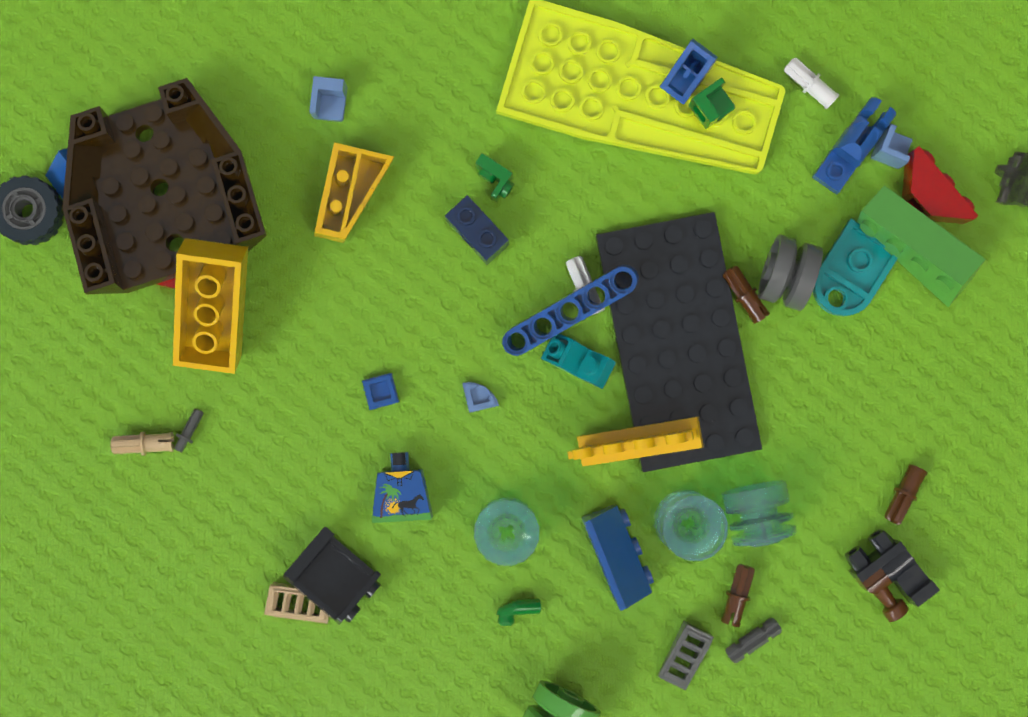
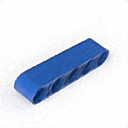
(559, 320)

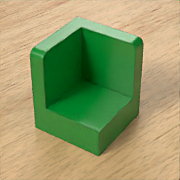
(711, 104)

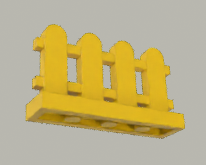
(638, 442)

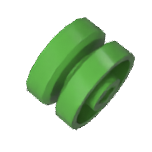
(559, 702)

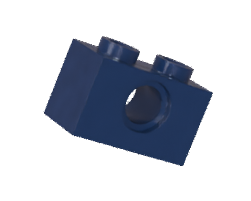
(477, 230)

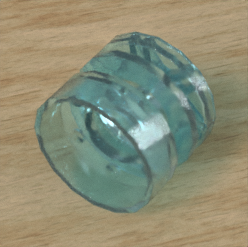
(502, 513)
(759, 513)
(697, 540)

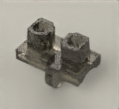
(1014, 180)

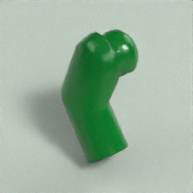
(517, 607)

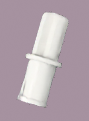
(810, 82)
(581, 277)

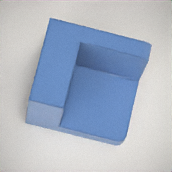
(328, 99)
(892, 148)

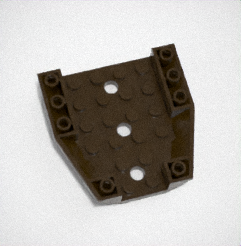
(110, 180)

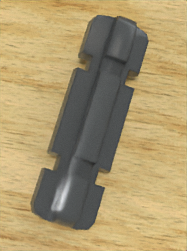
(753, 640)

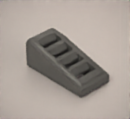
(700, 651)

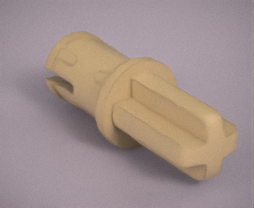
(142, 443)

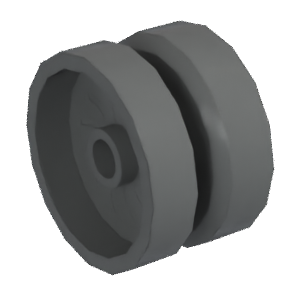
(790, 272)

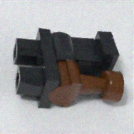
(888, 565)

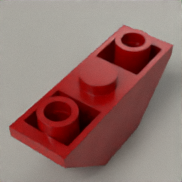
(934, 191)

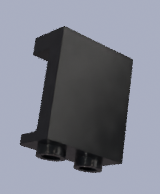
(332, 577)

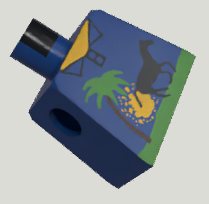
(401, 493)

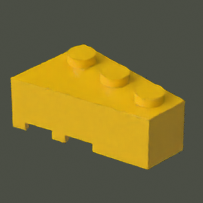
(348, 188)

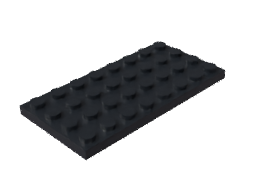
(680, 336)

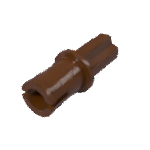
(745, 294)
(905, 494)
(738, 594)

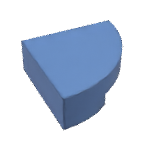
(478, 397)

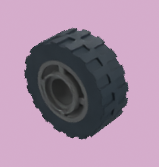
(46, 213)

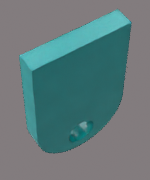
(854, 268)

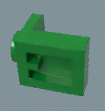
(491, 172)

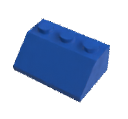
(618, 555)

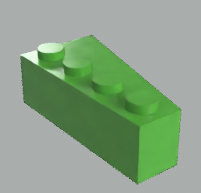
(920, 245)

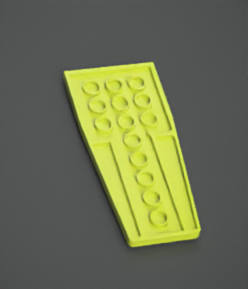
(605, 84)

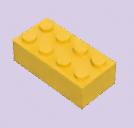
(209, 305)

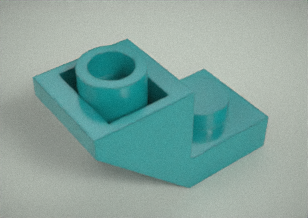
(578, 360)

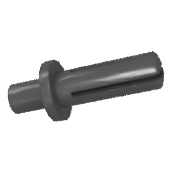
(188, 430)

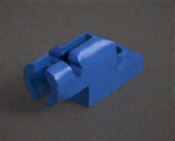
(852, 147)

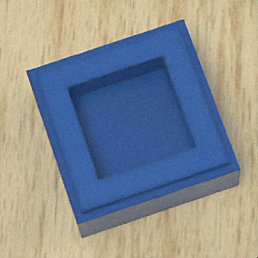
(380, 391)

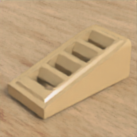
(272, 610)

